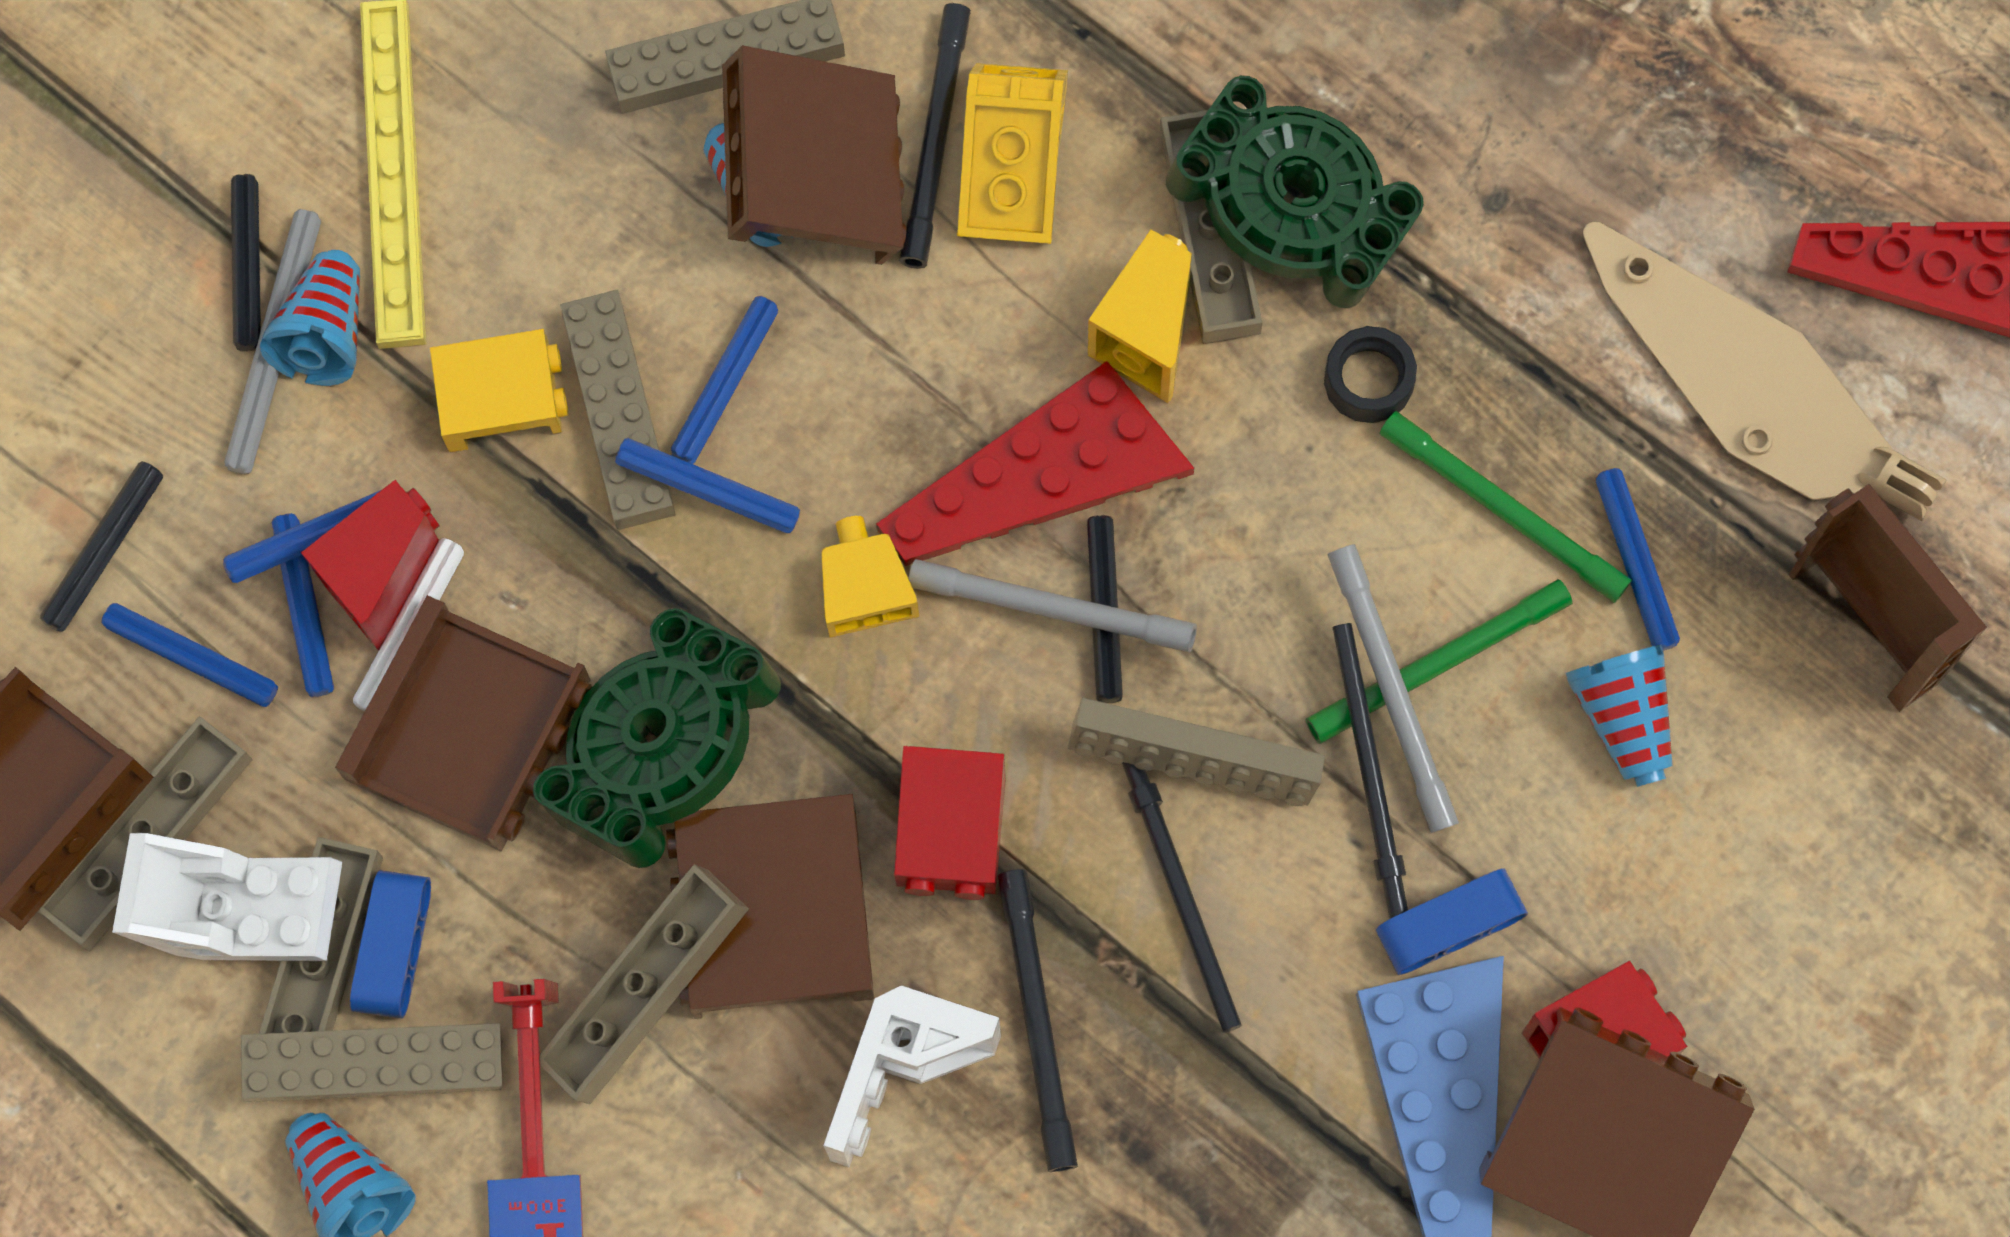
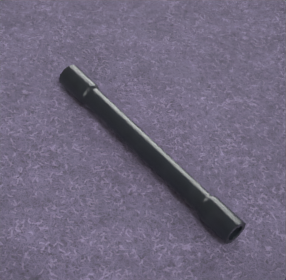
(919, 225)
(1055, 1126)

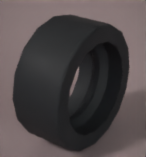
(1375, 340)

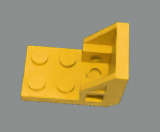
(1011, 152)

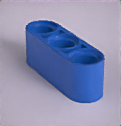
(1451, 921)
(390, 944)

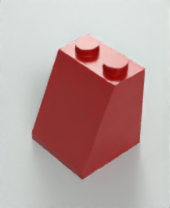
(376, 557)
(949, 821)
(1622, 1001)

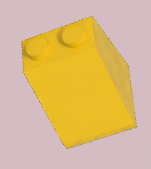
(1144, 315)

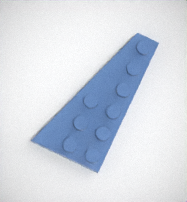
(1439, 1079)

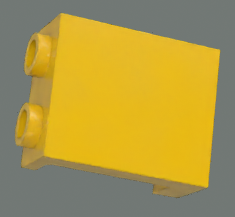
(497, 386)

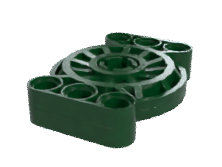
(1307, 151)
(691, 692)

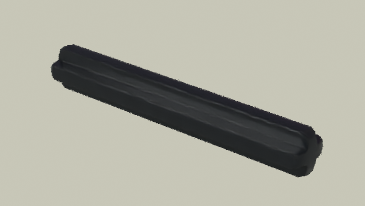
(245, 262)
(101, 546)
(1104, 591)

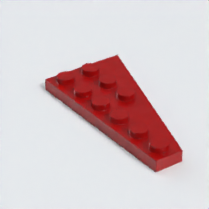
(1937, 269)
(1053, 463)

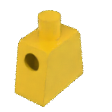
(864, 581)

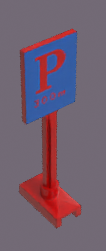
(535, 1202)

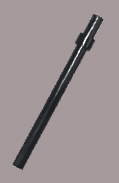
(1146, 800)
(1389, 865)

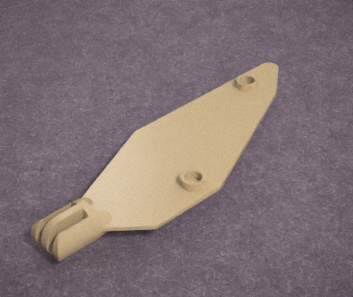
(1755, 381)

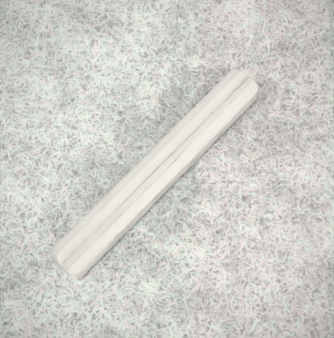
(431, 582)

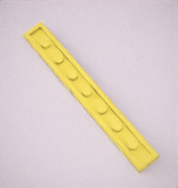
(392, 174)

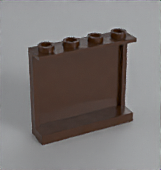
(812, 151)
(1891, 589)
(463, 725)
(56, 794)
(804, 896)
(1617, 1134)

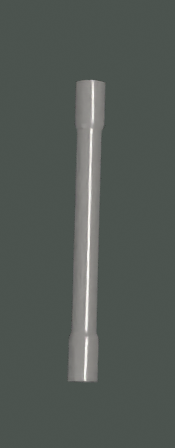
(1151, 628)
(1429, 787)

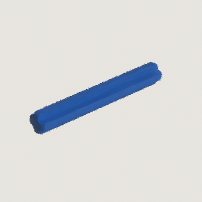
(724, 379)
(707, 485)
(284, 545)
(1637, 559)
(305, 617)
(190, 654)

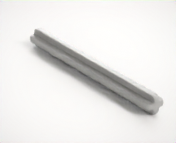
(262, 375)

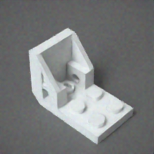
(225, 905)
(941, 1041)

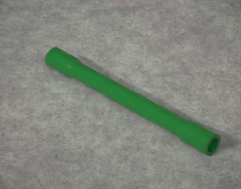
(1588, 566)
(1529, 611)

